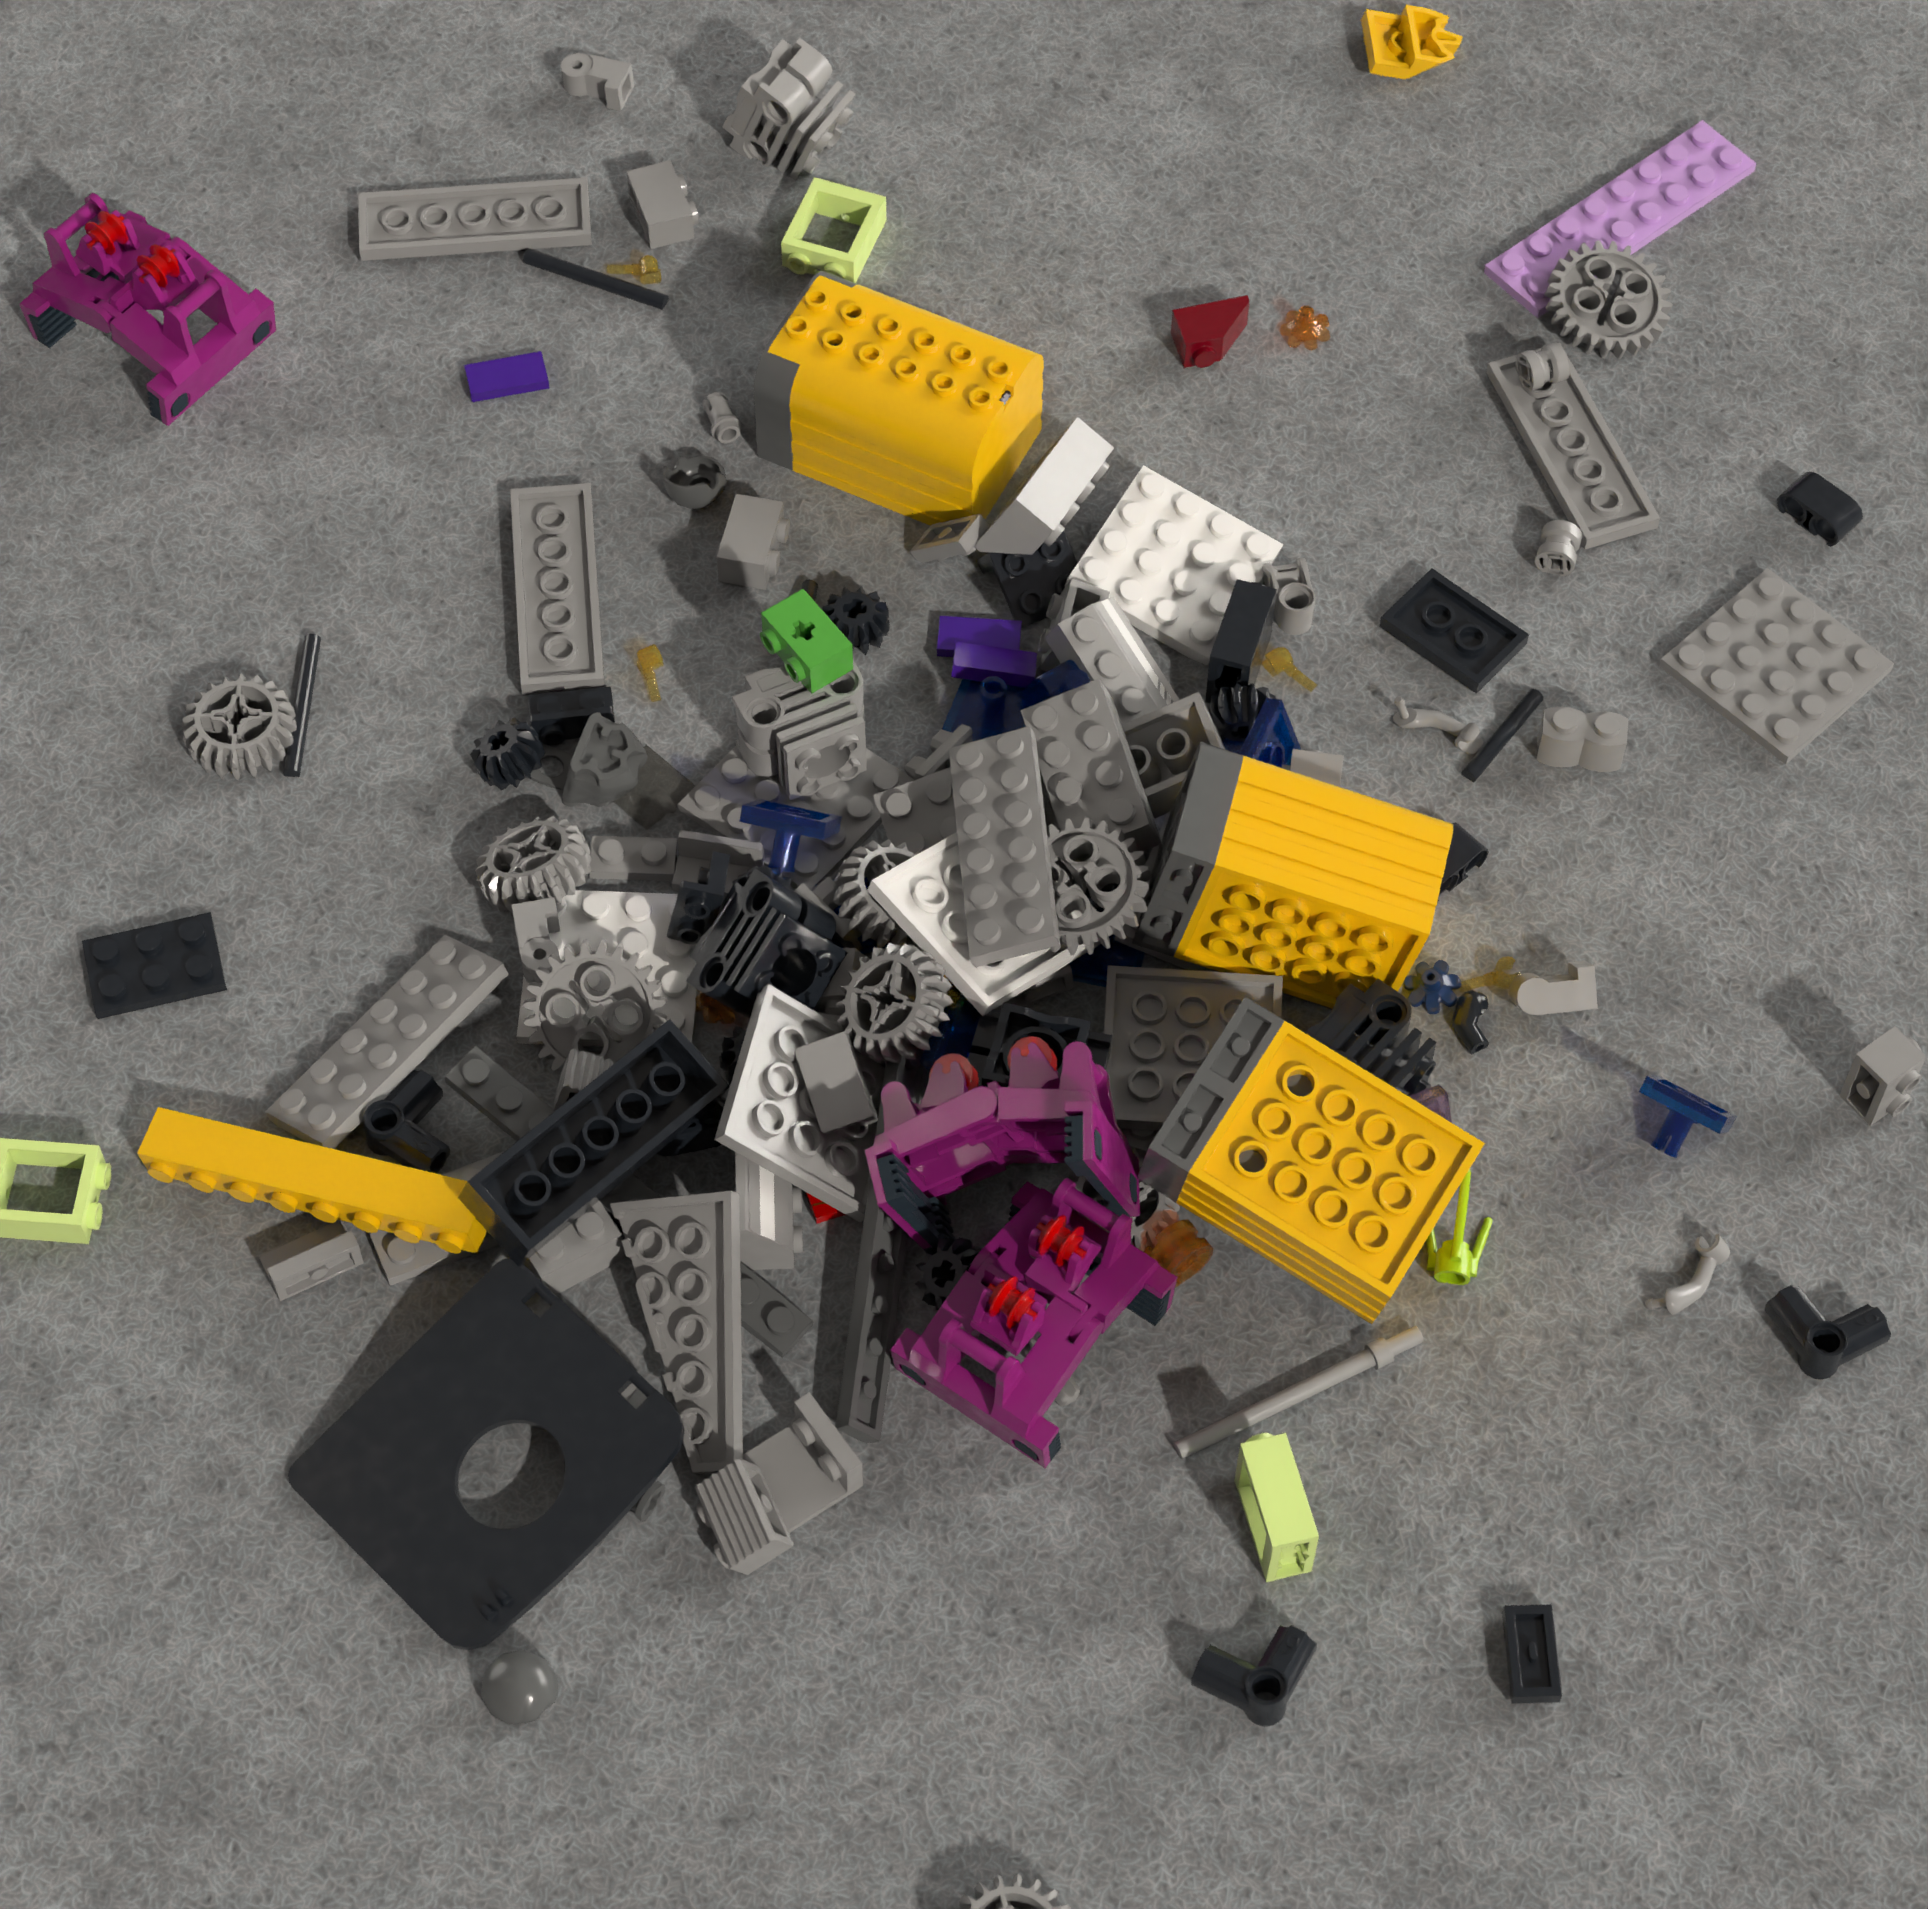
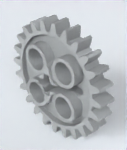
(1575, 286)
(1111, 862)
(626, 988)

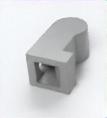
(598, 78)
(533, 924)
(1556, 993)

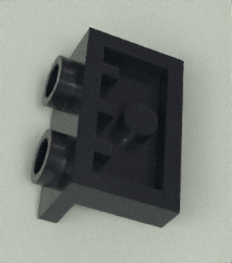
(565, 713)
(699, 902)

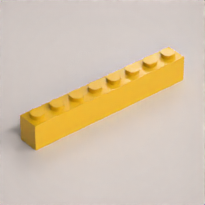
(310, 1179)

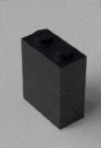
(1241, 637)

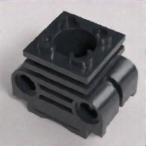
(765, 939)
(1001, 1029)
(1373, 1035)

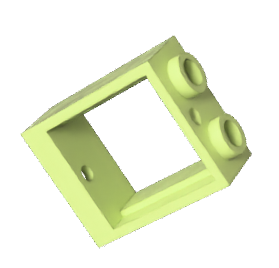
(842, 204)
(54, 1226)
(1276, 1506)

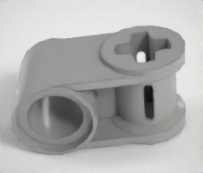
(1294, 595)

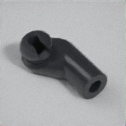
(1465, 1020)

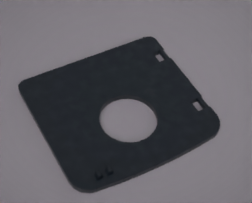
(396, 1455)

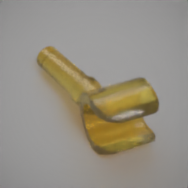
(646, 268)
(1281, 660)
(648, 661)
(1497, 977)

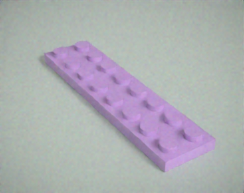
(1625, 210)

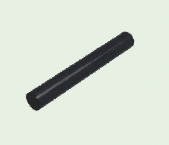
(1502, 735)

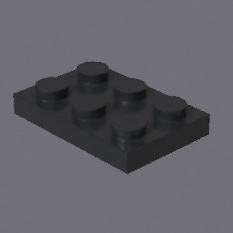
(1454, 630)
(154, 965)

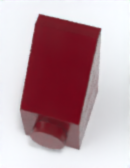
(1208, 330)

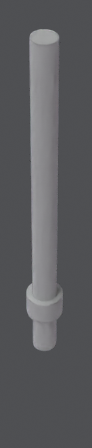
(1376, 1354)

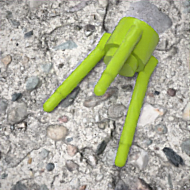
(1454, 1261)

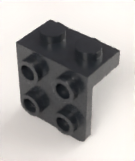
(1031, 579)

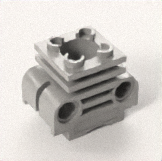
(785, 108)
(802, 734)

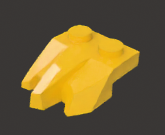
(1407, 42)

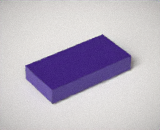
(506, 376)
(977, 631)
(982, 661)

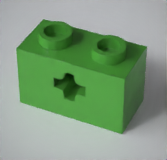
(806, 641)

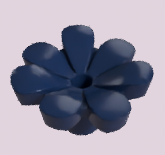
(1432, 986)

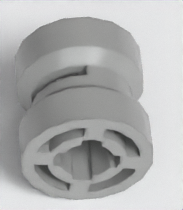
(1542, 366)
(1558, 549)

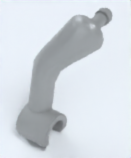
(1420, 718)
(1681, 1297)

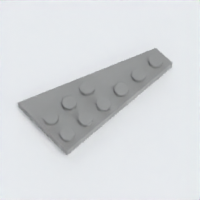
(691, 1301)

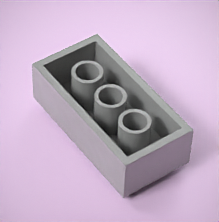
(1090, 764)

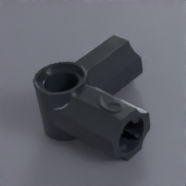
(403, 1111)
(1809, 1330)
(1240, 1681)

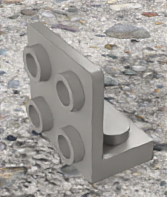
(807, 1465)

